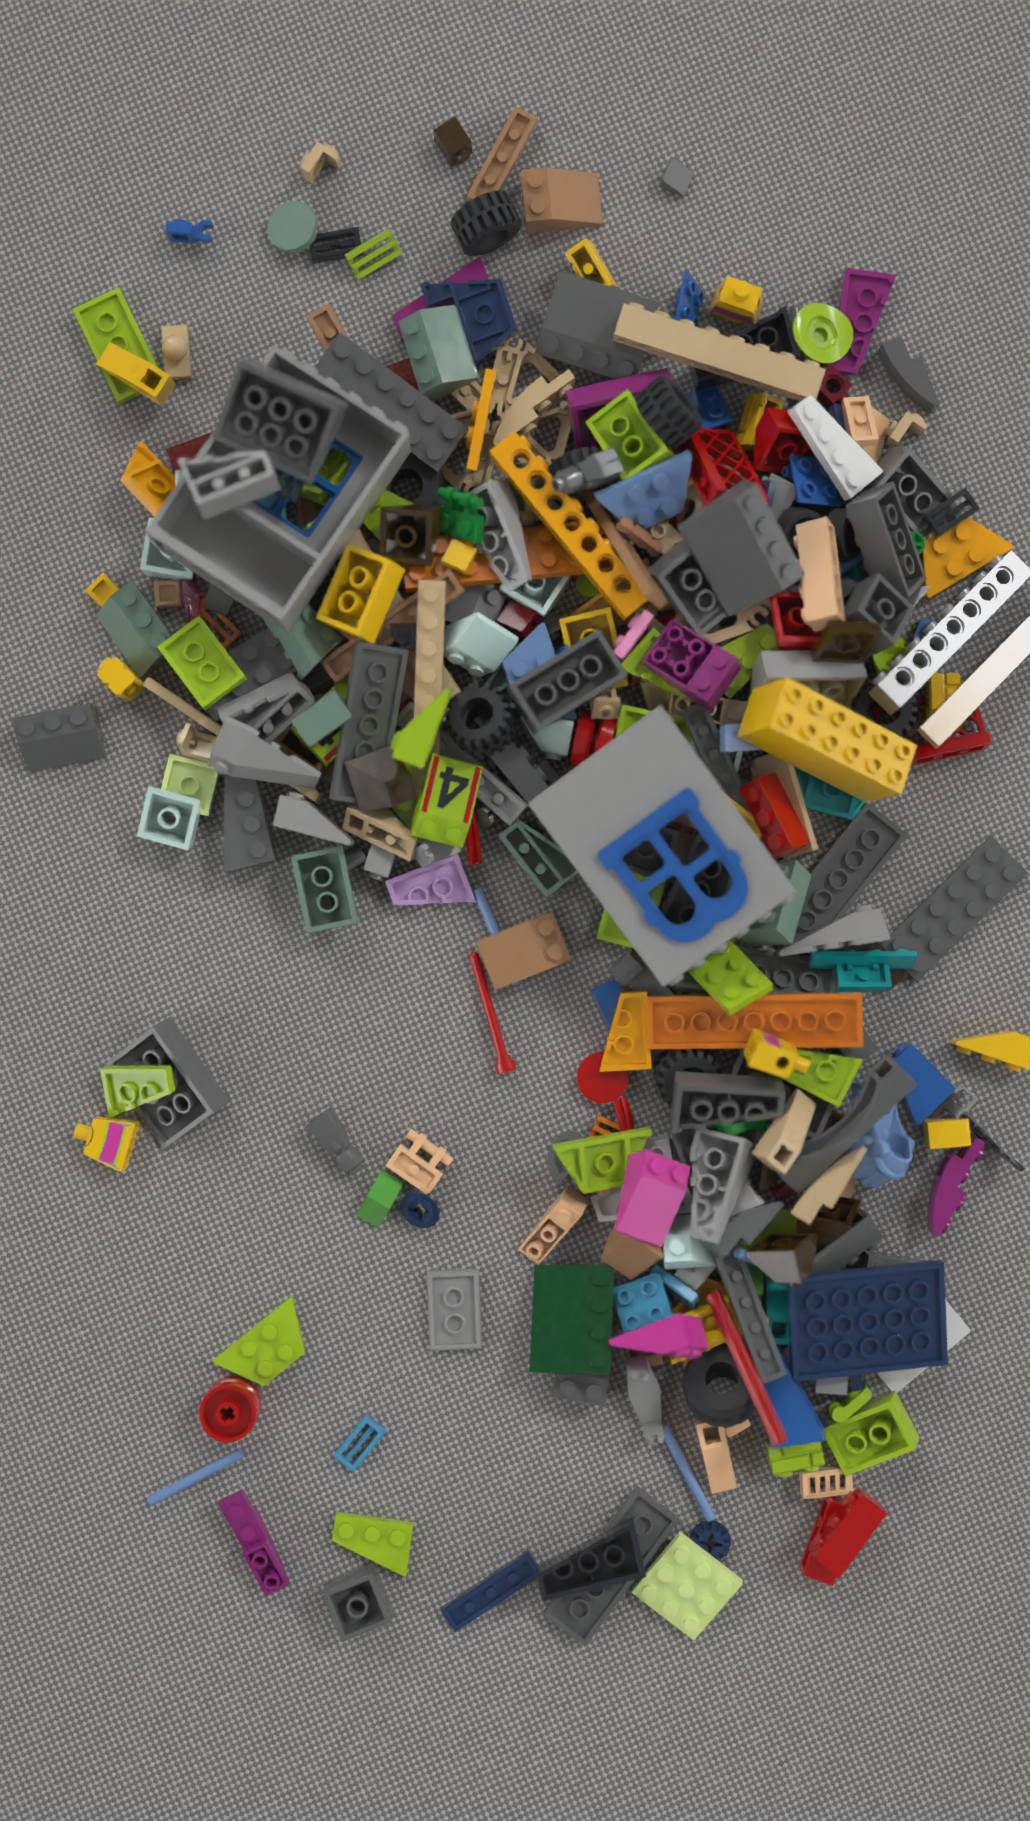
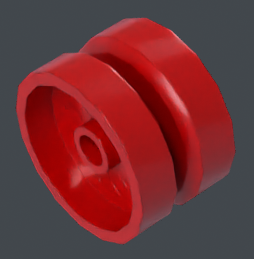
(591, 737)
(220, 1421)

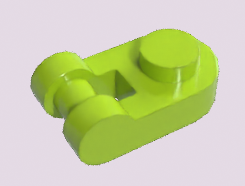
(849, 1404)

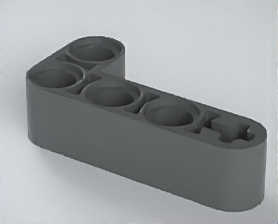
(633, 971)

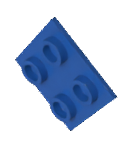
(688, 299)
(711, 408)
(811, 481)

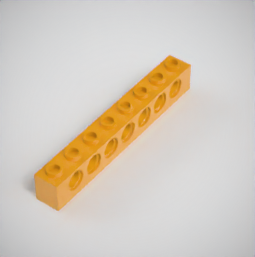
(537, 499)

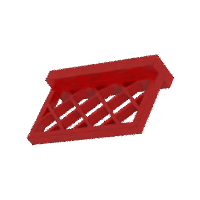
(705, 469)
(950, 747)

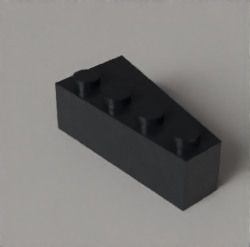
(771, 331)
(595, 1564)

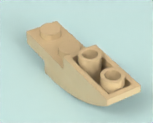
(535, 398)

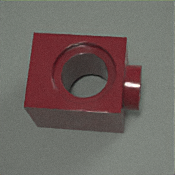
(834, 378)
(518, 619)

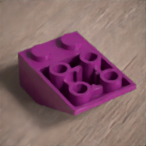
(692, 664)

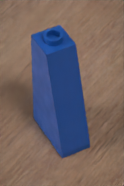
(793, 1409)

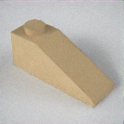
(382, 829)

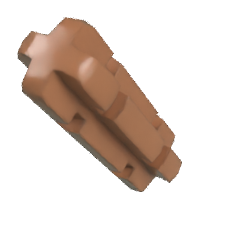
(639, 536)

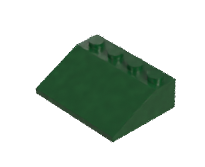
(572, 1320)

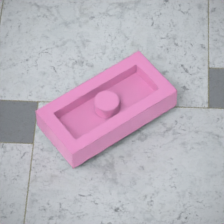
(638, 626)

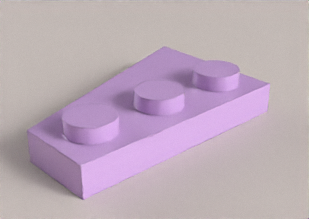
(435, 883)

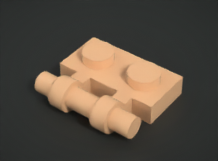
(414, 1168)

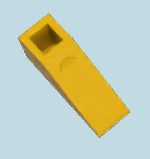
(137, 373)
(1002, 1046)

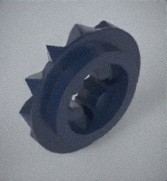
(414, 1214)
(720, 1534)

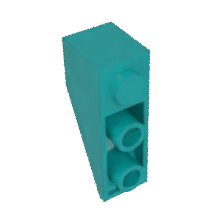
(776, 1309)

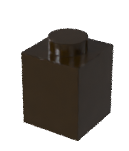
(453, 142)

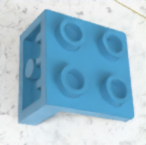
(641, 1302)

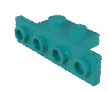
(862, 969)

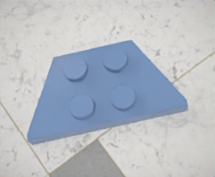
(650, 494)
(529, 655)

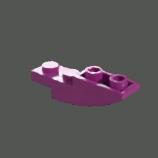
(944, 1194)
(256, 1541)

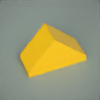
(946, 1133)

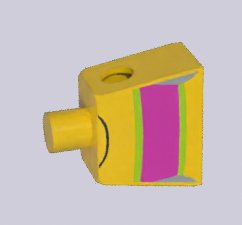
(737, 301)
(764, 1053)
(109, 1140)

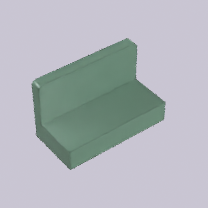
(322, 718)

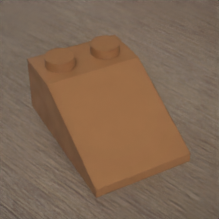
(560, 199)
(523, 950)

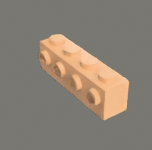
(822, 580)

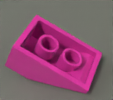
(650, 1196)
(674, 1336)

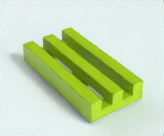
(379, 262)

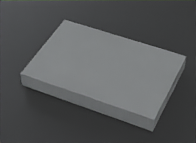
(454, 1309)

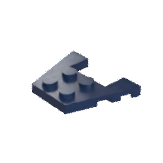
(482, 311)

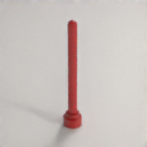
(504, 1061)

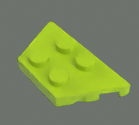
(601, 1160)
(266, 1347)

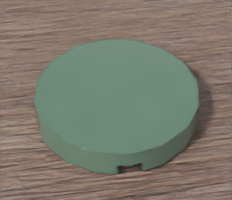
(292, 227)

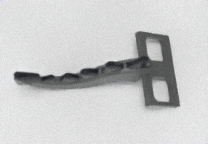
(963, 1113)

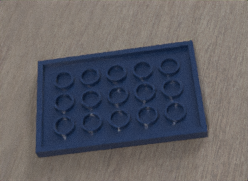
(868, 1320)

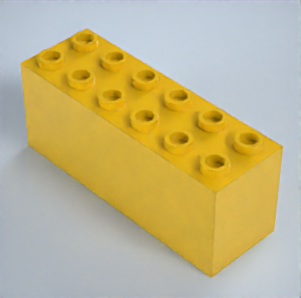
(826, 740)

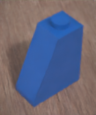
(931, 1087)

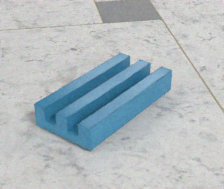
(677, 1288)
(373, 1425)

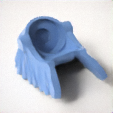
(887, 1145)

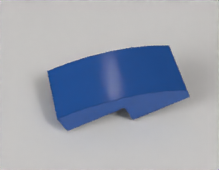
(606, 998)

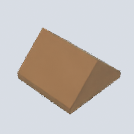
(630, 1255)

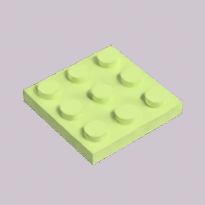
(687, 1585)

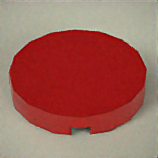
(600, 1086)

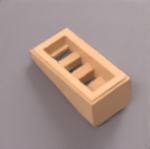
(827, 1491)

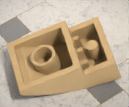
(828, 1185)

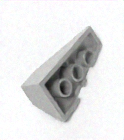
(502, 533)
(249, 757)
(854, 928)
(717, 1177)

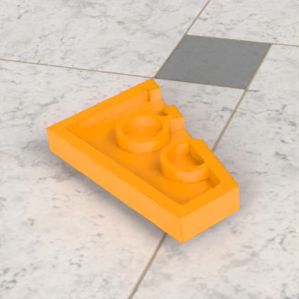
(628, 1037)

